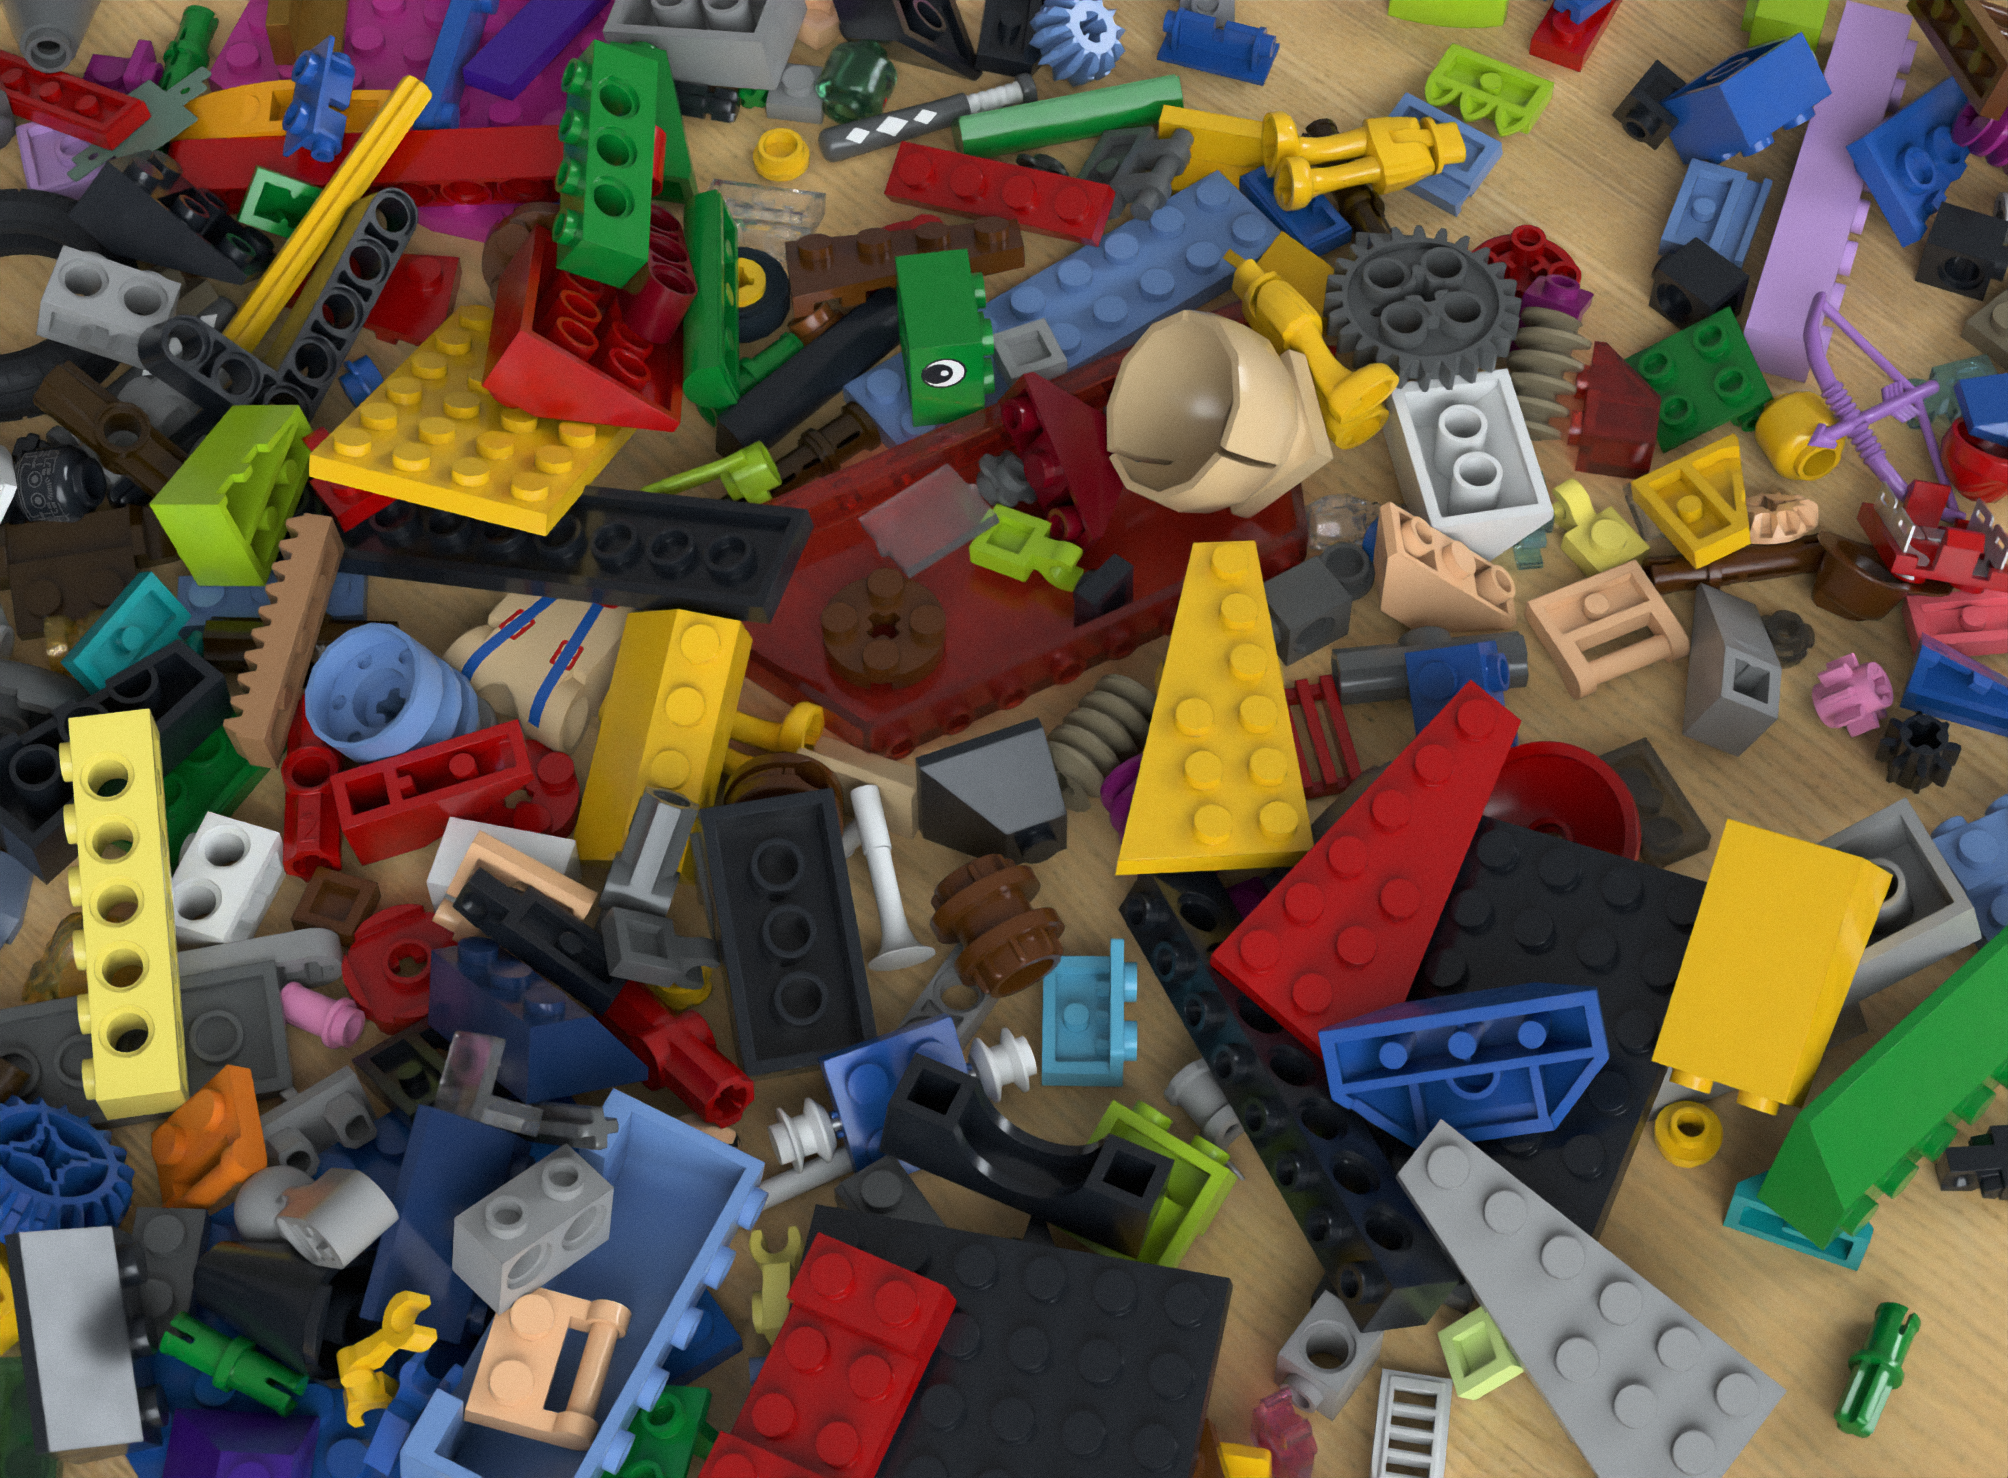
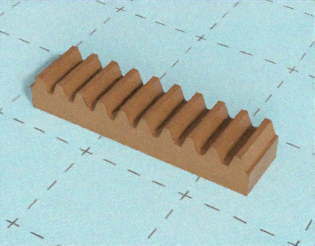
(286, 640)

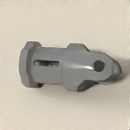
(1205, 1103)

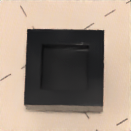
(1103, 590)

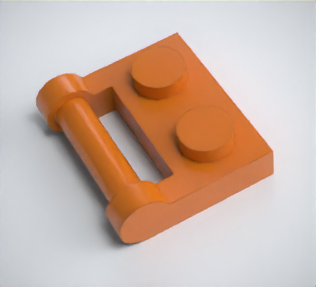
(210, 1142)

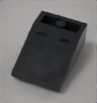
(156, 216)

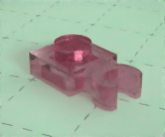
(1284, 1435)

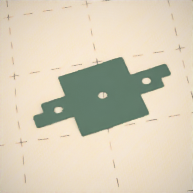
(167, 121)

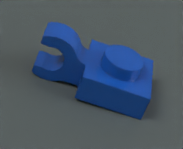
(406, 1408)

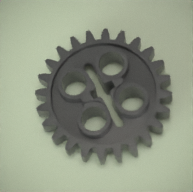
(1422, 307)

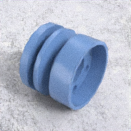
(386, 695)

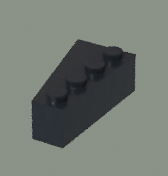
(187, 705)

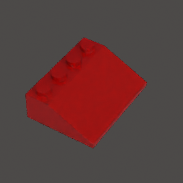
(570, 355)

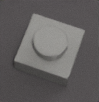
(796, 95)
(1027, 350)

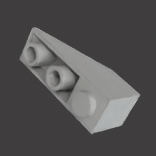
(1730, 673)

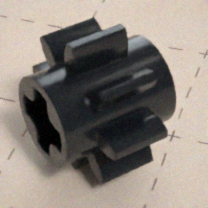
(1917, 752)

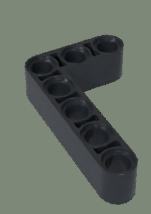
(305, 327)

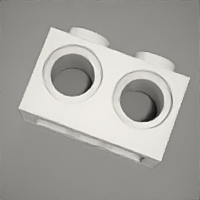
(232, 894)

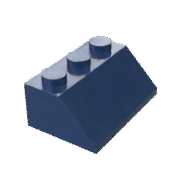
(550, 1040)
(443, 1173)

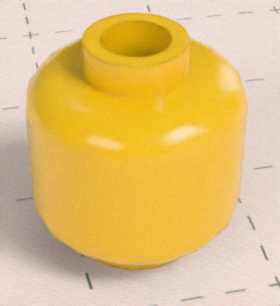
(1786, 431)

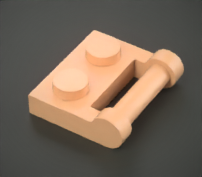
(1599, 612)
(523, 1359)

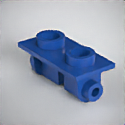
(1235, 52)
(320, 81)

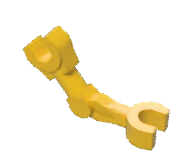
(356, 1363)

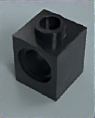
(1964, 252)
(1696, 284)

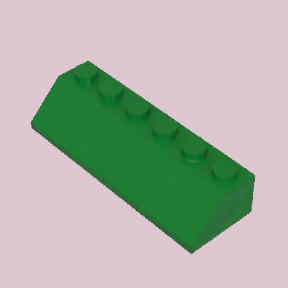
(1896, 1104)

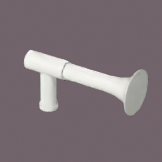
(869, 829)

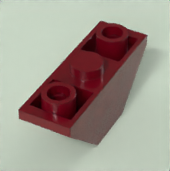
(1063, 458)

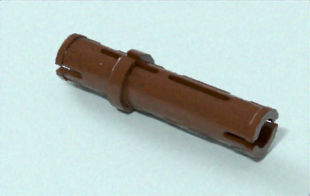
(1747, 564)

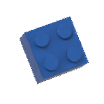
(1746, 100)

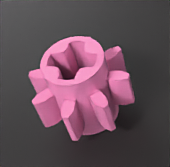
(1852, 695)

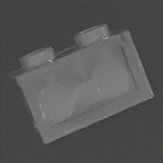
(771, 214)

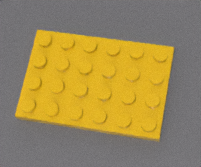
(454, 448)

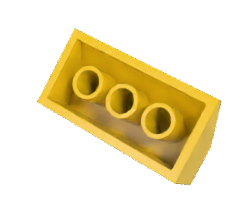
(662, 724)

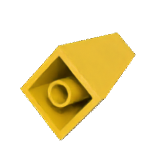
(1768, 965)

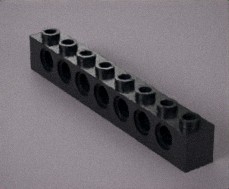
(1280, 1092)

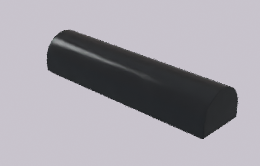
(812, 376)

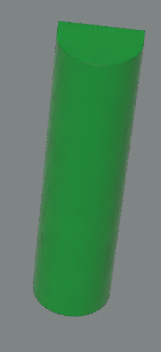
(1065, 118)
(713, 316)

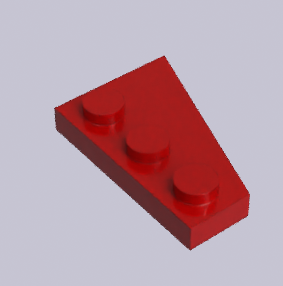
(413, 301)

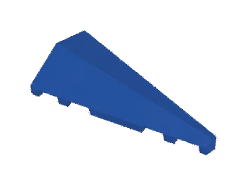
(1956, 688)

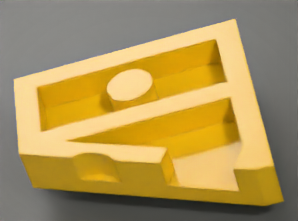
(1699, 502)

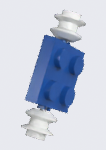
(867, 1075)

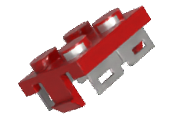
(1922, 550)

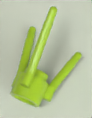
(744, 474)

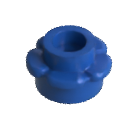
(360, 379)

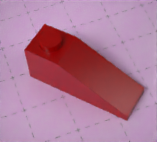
(411, 796)

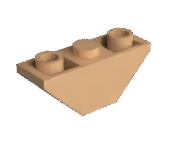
(1437, 580)

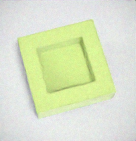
(1477, 1355)

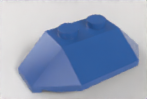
(1475, 1059)

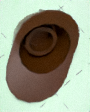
(1859, 584)

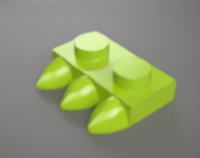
(1488, 90)

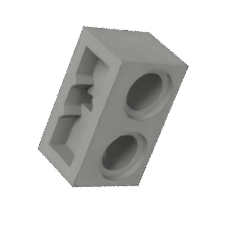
(105, 317)
(532, 1228)

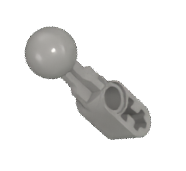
(321, 1218)

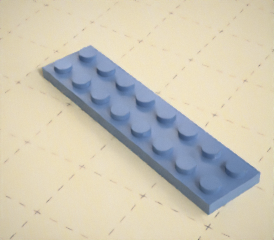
(1104, 293)

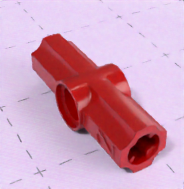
(311, 815)
(679, 1054)

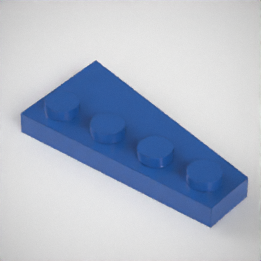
(1913, 159)

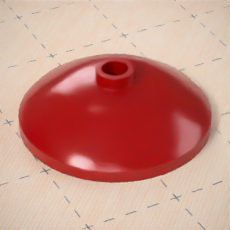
(1567, 796)

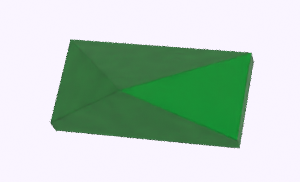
(276, 201)

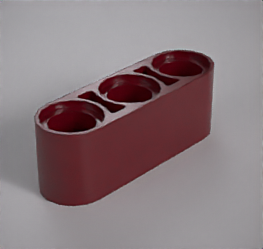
(664, 287)

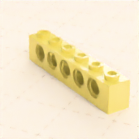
(155, 1074)

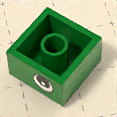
(943, 336)

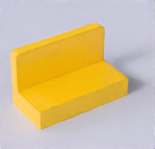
(1219, 144)
(1295, 266)

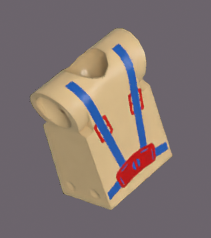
(544, 663)

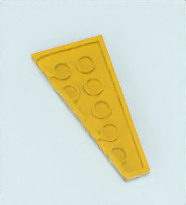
(1220, 748)

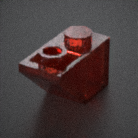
(1617, 420)

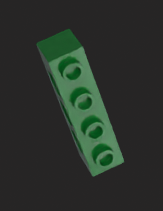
(606, 164)

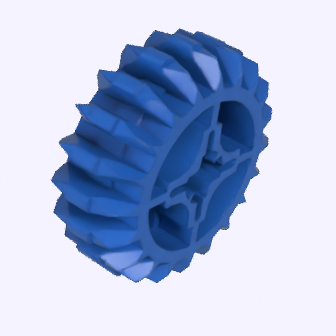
(58, 1171)

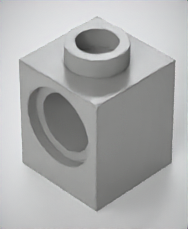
(1331, 1331)

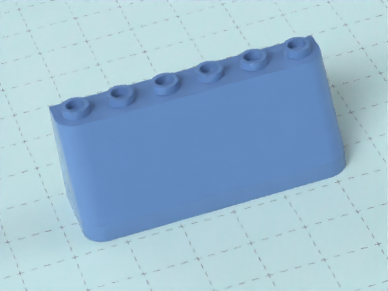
(668, 1240)

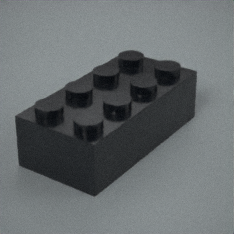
(785, 931)

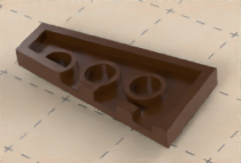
(853, 264)

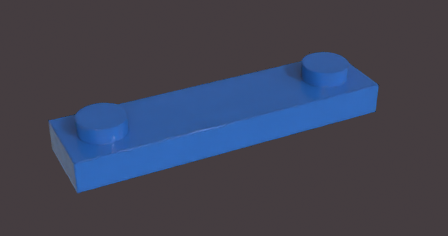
(453, 50)

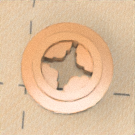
(1780, 517)

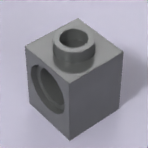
(1307, 609)

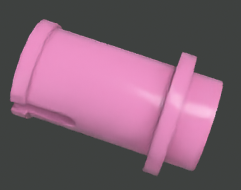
(334, 1021)

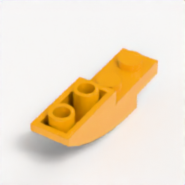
(260, 111)

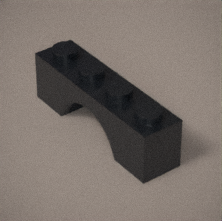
(1094, 1190)

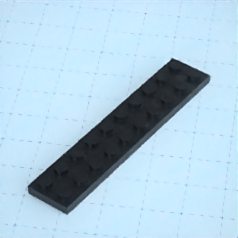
(604, 550)

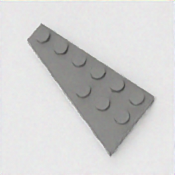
(1605, 1349)

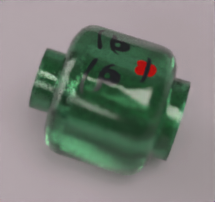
(856, 81)

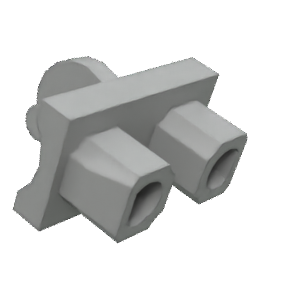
(316, 1120)

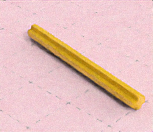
(327, 211)

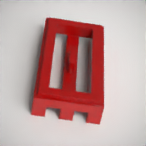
(1305, 696)

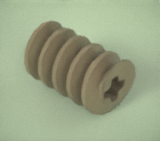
(1541, 367)
(1099, 737)

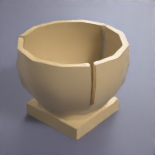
(1213, 417)

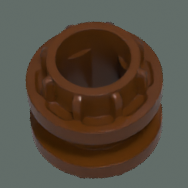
(1001, 933)

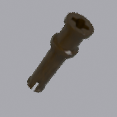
(825, 449)

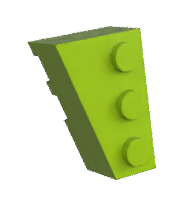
(236, 493)

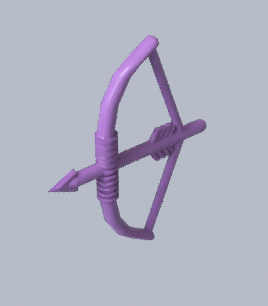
(1855, 423)

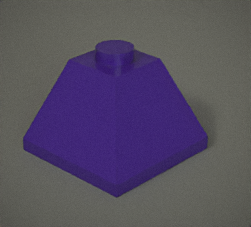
(240, 1445)

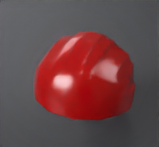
(1974, 464)

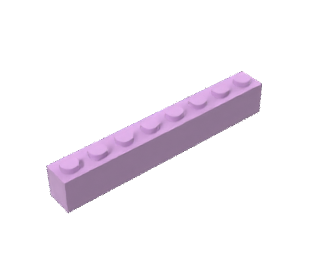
(1826, 190)

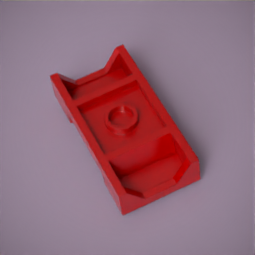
(836, 1370)

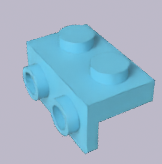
(1085, 1020)

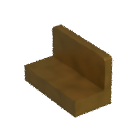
(303, 25)

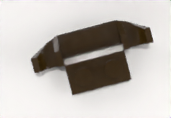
(78, 563)

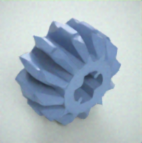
(1077, 39)

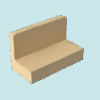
(856, 768)

